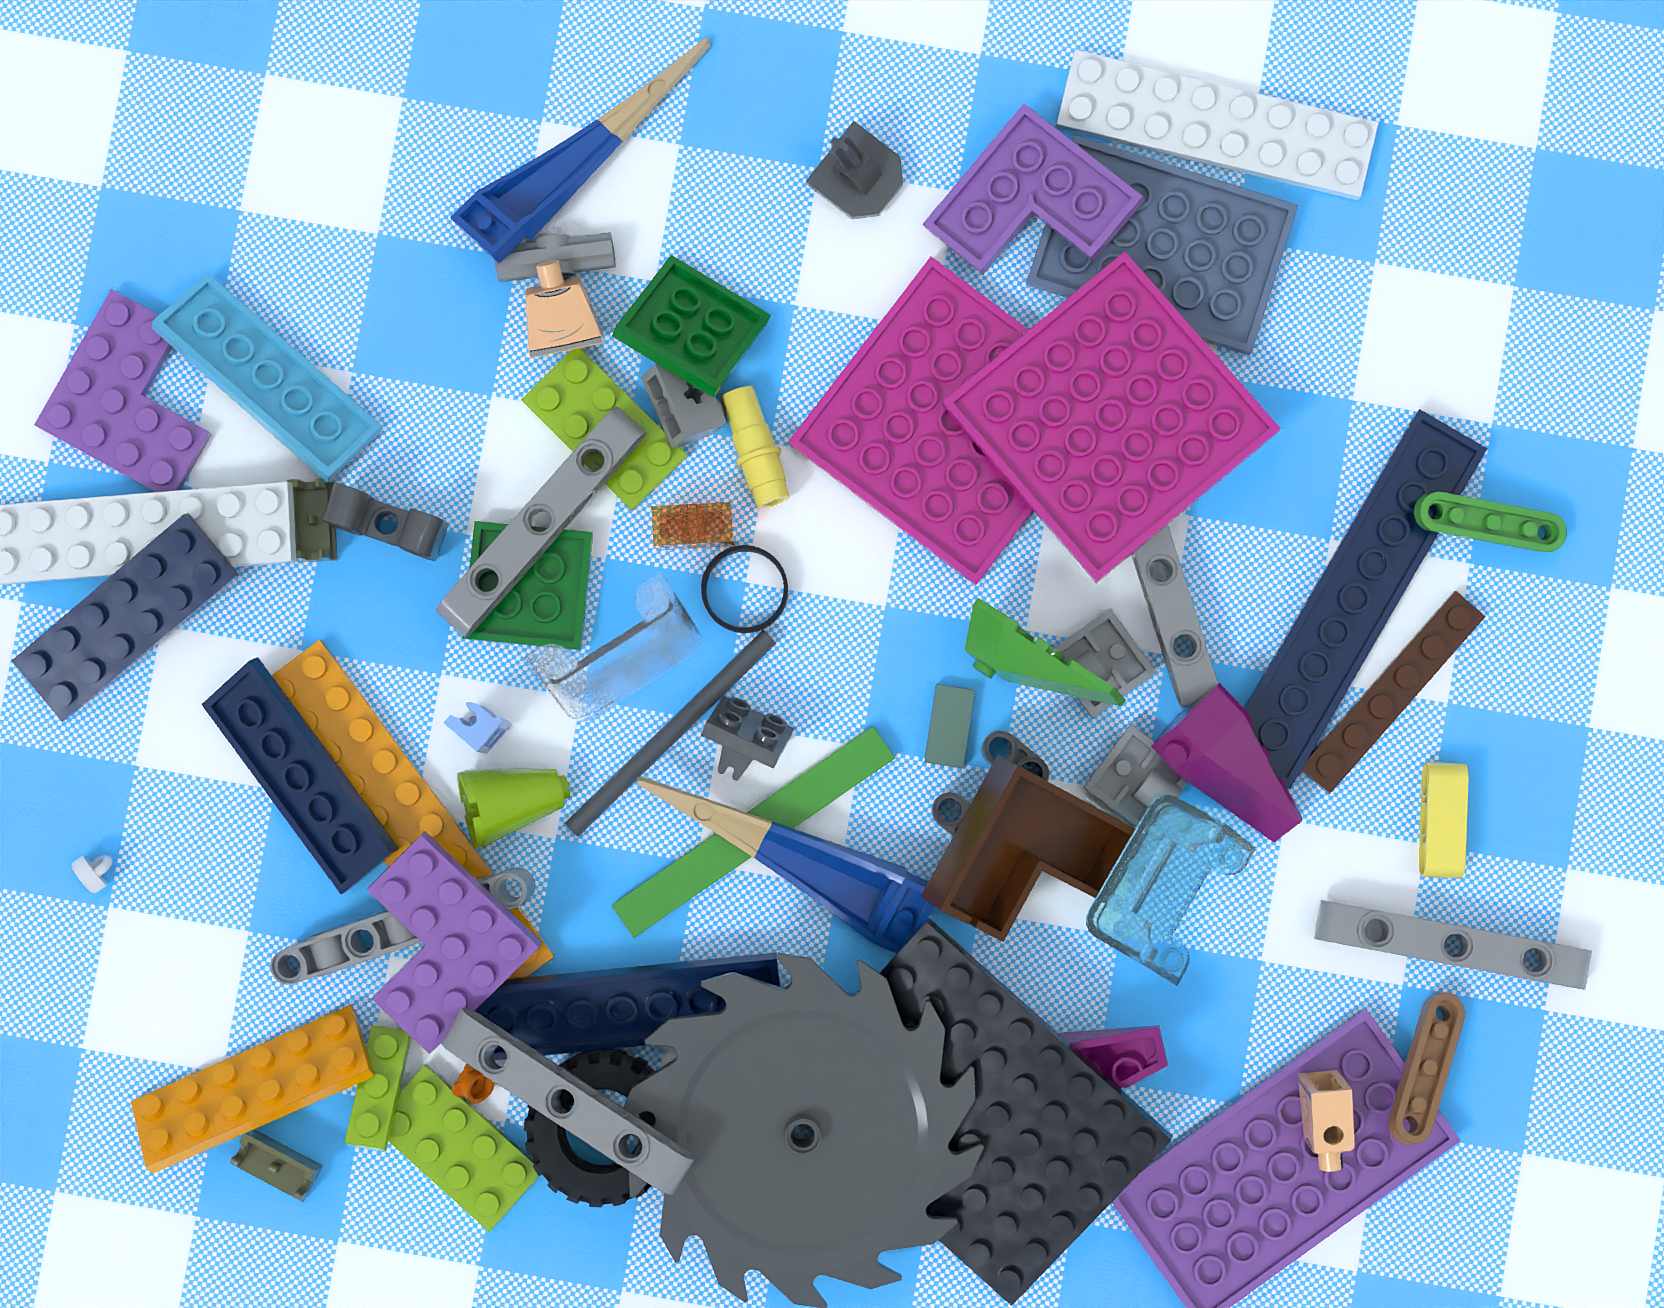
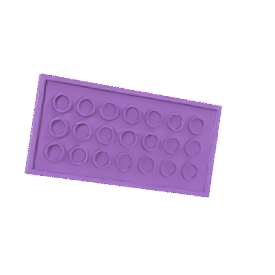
(1249, 1191)

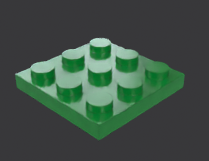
(691, 326)
(548, 599)

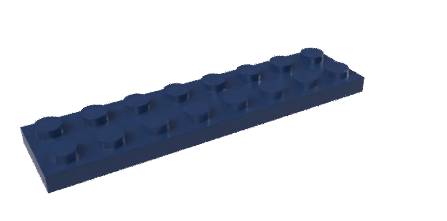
(612, 1005)

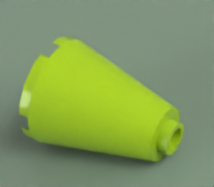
(508, 800)

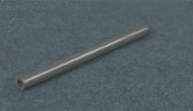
(670, 733)

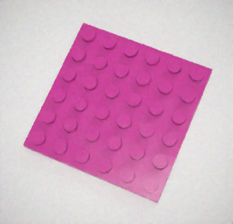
(1111, 417)
(895, 441)

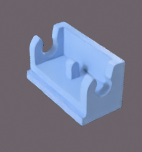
(484, 732)

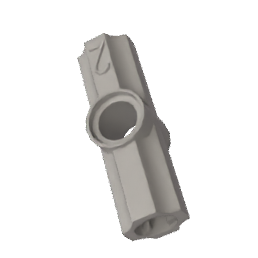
(573, 253)

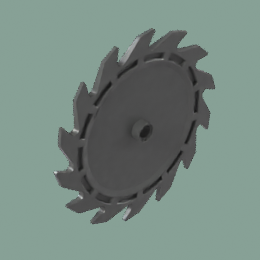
(819, 1062)

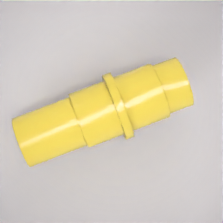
(755, 448)

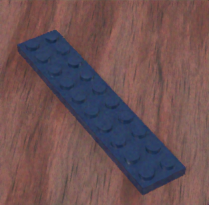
(1356, 593)

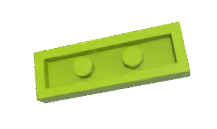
(378, 1096)

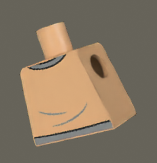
(559, 313)
(1327, 1116)

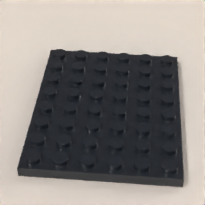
(1049, 1120)

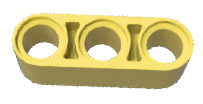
(1443, 820)

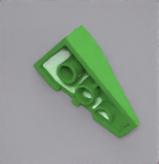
(1011, 653)

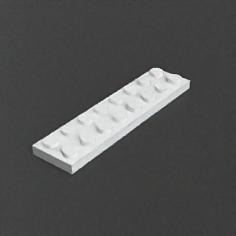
(1217, 125)
(103, 533)

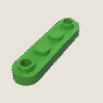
(1490, 521)

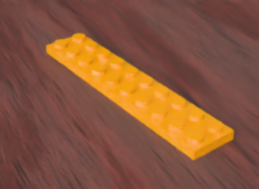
(381, 768)

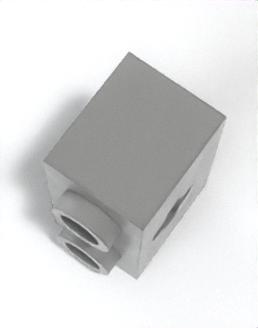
(681, 407)

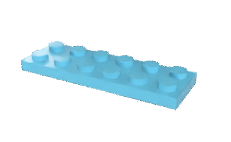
(266, 377)

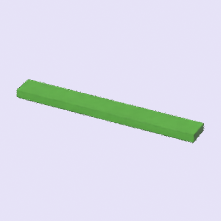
(787, 807)

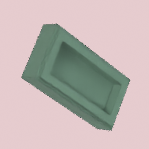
(949, 726)

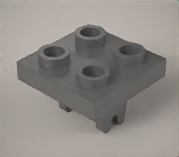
(746, 735)

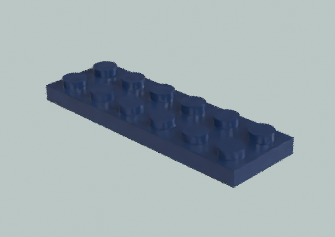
(125, 617)
(299, 775)

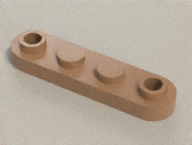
(1426, 1069)

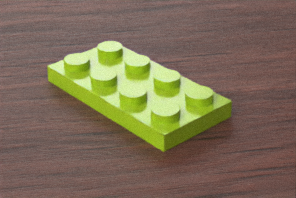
(576, 398)
(459, 1149)

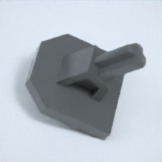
(858, 174)

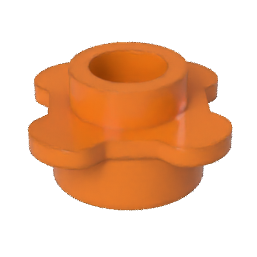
(473, 1085)

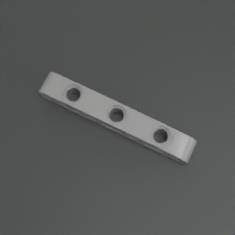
(518, 544)
(1174, 617)
(342, 946)
(1478, 950)
(593, 1115)

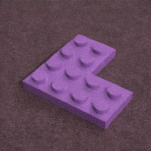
(1026, 174)
(104, 406)
(466, 939)

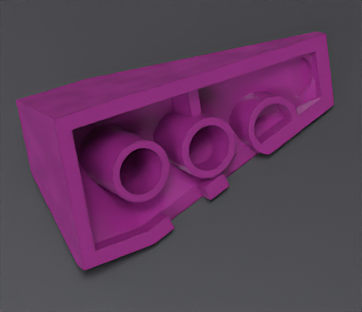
(1222, 758)
(1122, 1053)

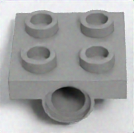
(1108, 653)
(1133, 777)

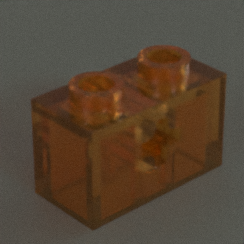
(693, 526)

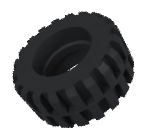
(550, 1146)

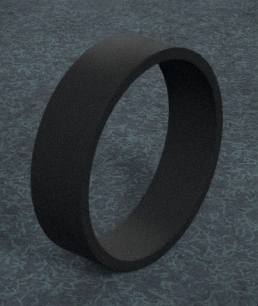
(744, 548)

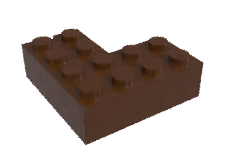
(1013, 835)

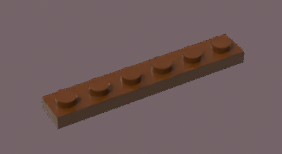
(1392, 692)

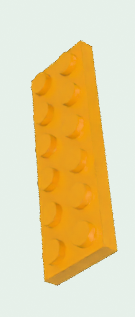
(251, 1089)

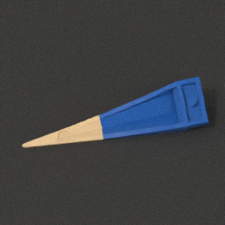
(529, 197)
(856, 887)

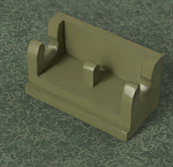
(313, 537)
(276, 1164)

